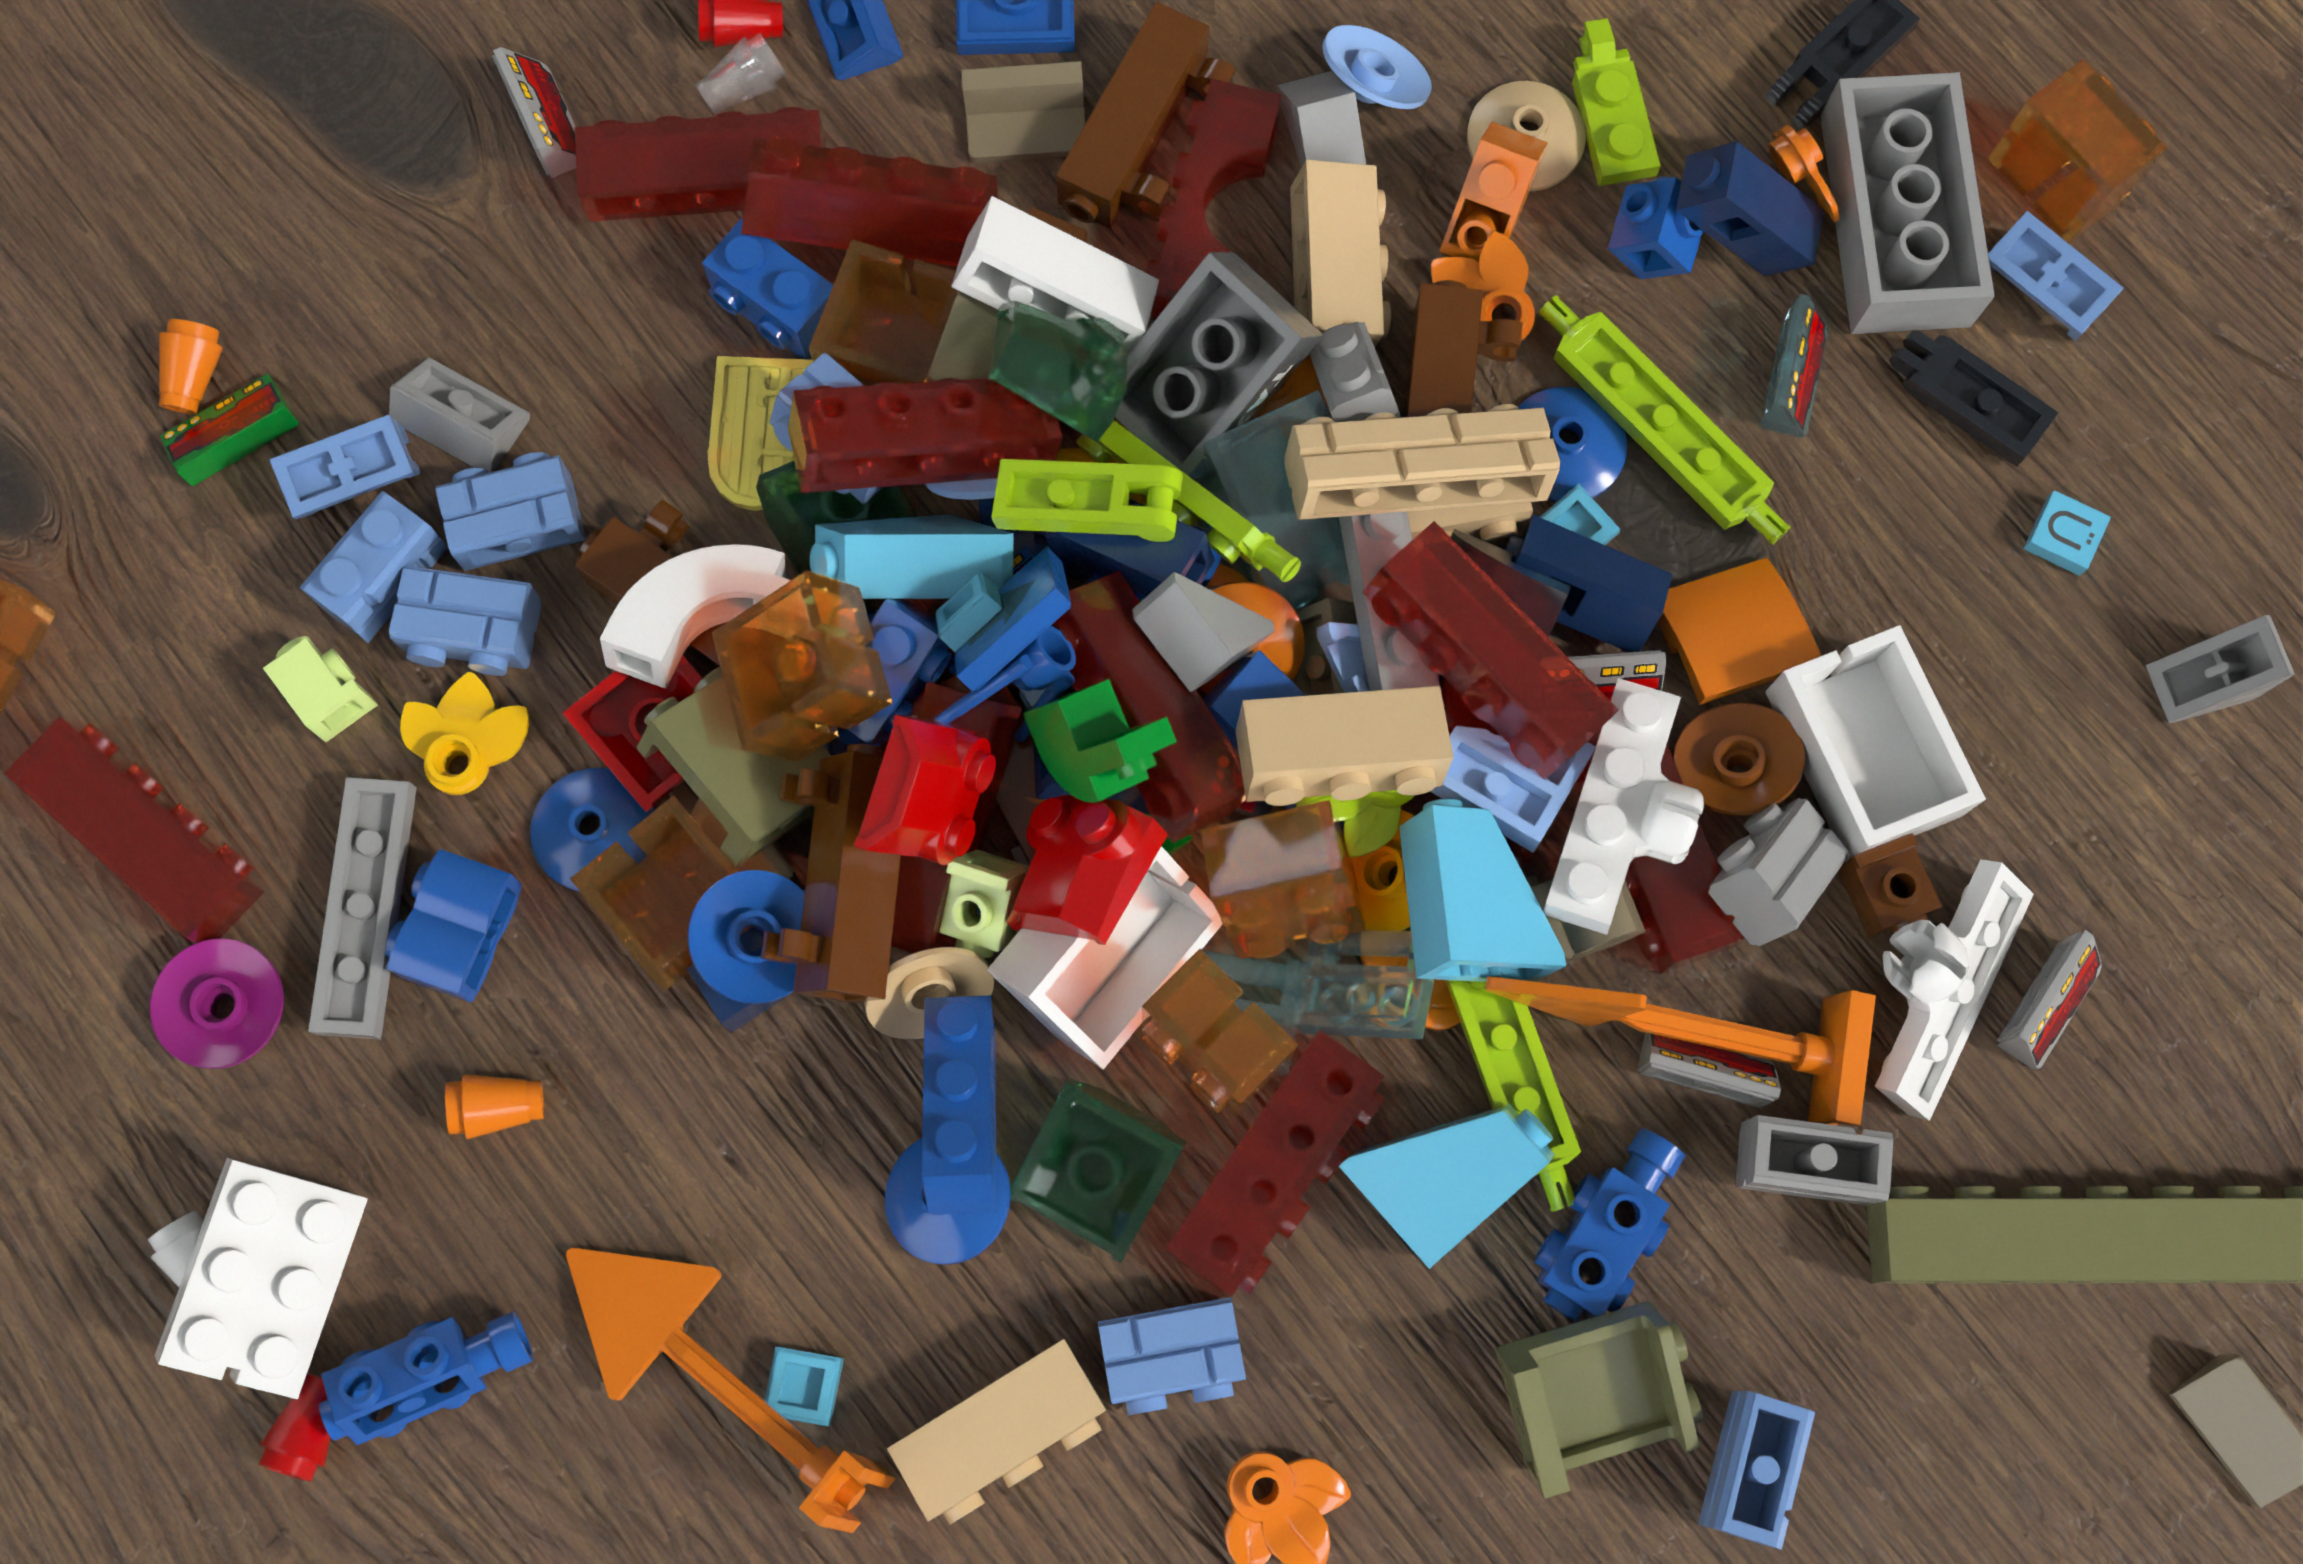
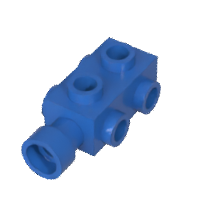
(1601, 1238)
(412, 1375)

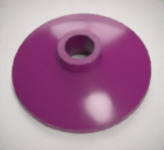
(188, 996)

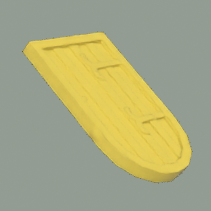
(740, 431)

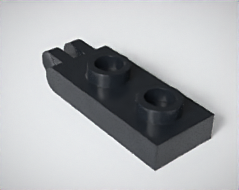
(1972, 395)

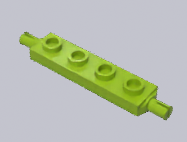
(1663, 420)
(1227, 530)
(1517, 1073)

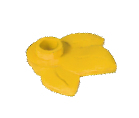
(463, 726)

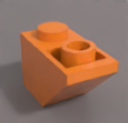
(1493, 190)

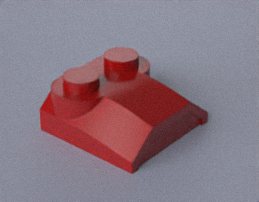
(613, 725)
(927, 791)
(1083, 866)

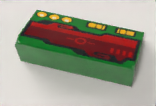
(228, 430)

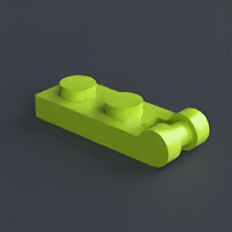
(1086, 498)

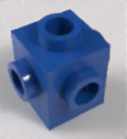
(1651, 233)

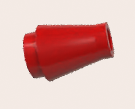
(730, 20)
(298, 1436)

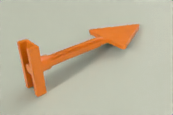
(1833, 1056)
(639, 1310)

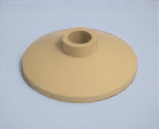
(1548, 109)
(922, 976)

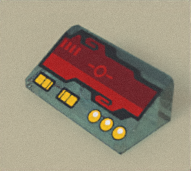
(1795, 369)

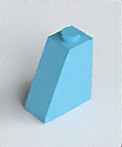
(912, 555)
(1471, 900)
(1450, 1176)

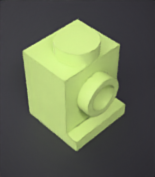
(319, 687)
(987, 883)

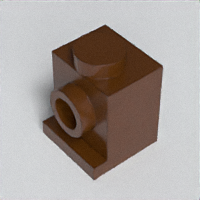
(1868, 886)

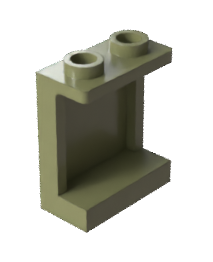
(733, 783)
(1598, 1392)

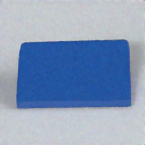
(855, 35)

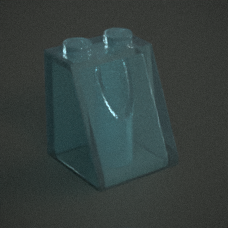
(1250, 477)

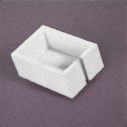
(1875, 742)
(1095, 991)
(260, 1279)

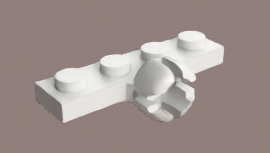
(1623, 810)
(1946, 984)

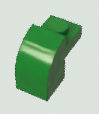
(1090, 743)

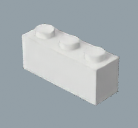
(1036, 264)

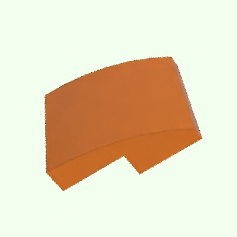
(1736, 629)

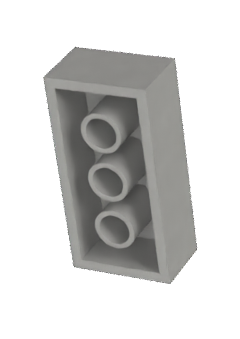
(1906, 203)

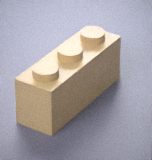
(1339, 247)
(1343, 745)
(998, 1433)

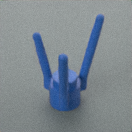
(1038, 667)

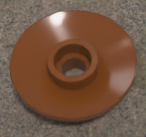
(1745, 737)

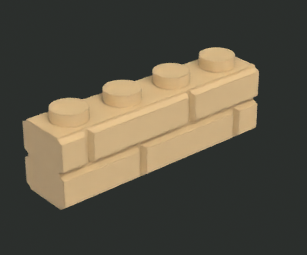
(1420, 462)

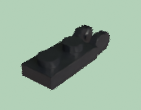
(1844, 50)

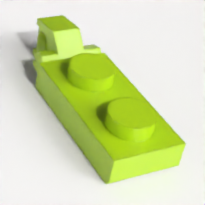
(1612, 109)

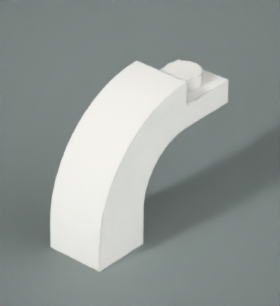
(682, 601)

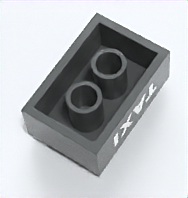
(1211, 360)

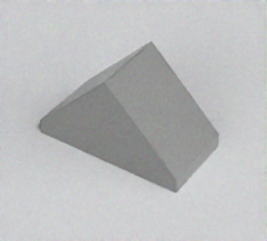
(1322, 119)
(1198, 629)
(2221, 671)

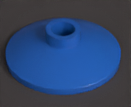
(1602, 443)
(557, 818)
(714, 930)
(939, 1237)

